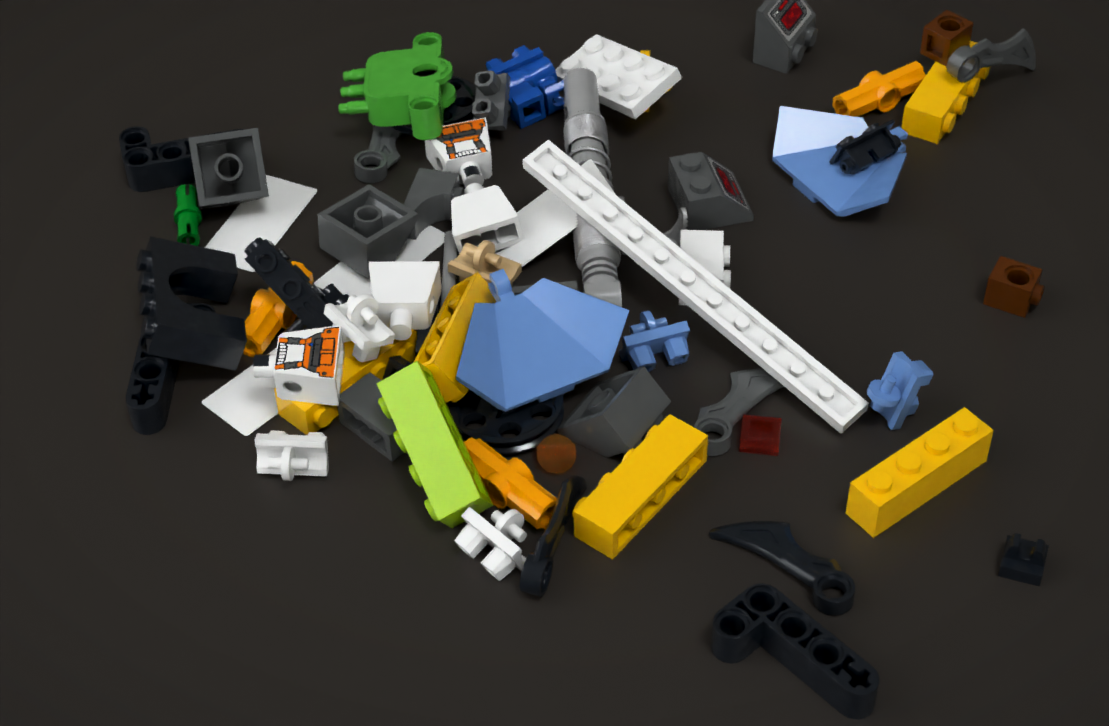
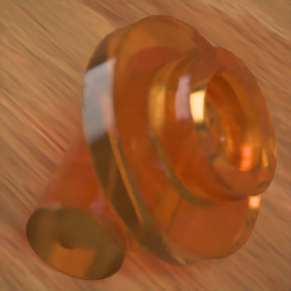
(556, 453)

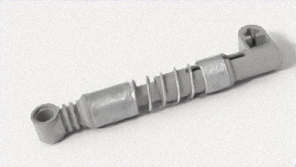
(585, 140)

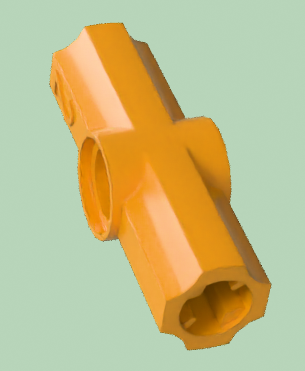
(879, 90)
(267, 317)
(511, 484)

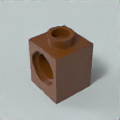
(945, 36)
(1013, 287)

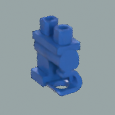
(531, 84)

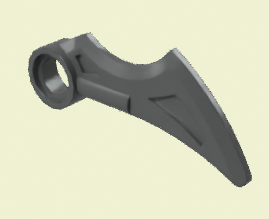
(968, 60)
(380, 153)
(746, 392)

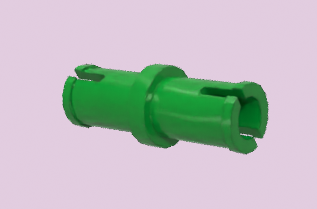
(187, 215)

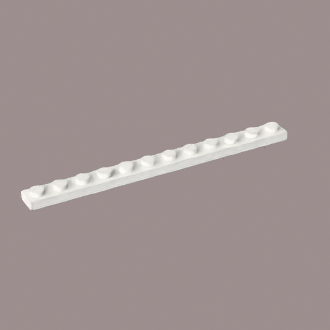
(697, 287)

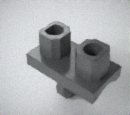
(492, 99)

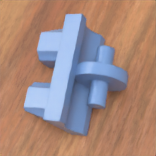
(653, 337)
(897, 390)

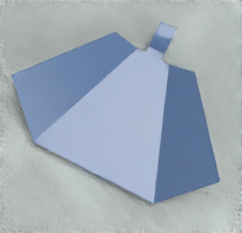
(807, 143)
(537, 342)

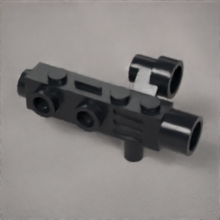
(292, 285)

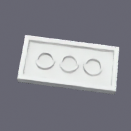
(624, 76)

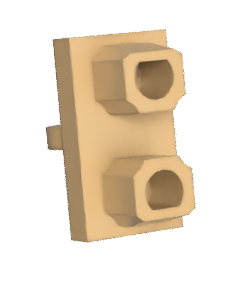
(484, 261)

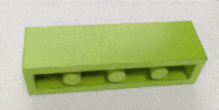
(432, 444)

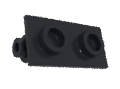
(855, 151)

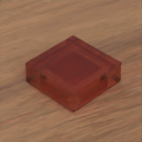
(760, 435)

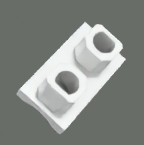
(361, 325)
(292, 454)
(480, 532)

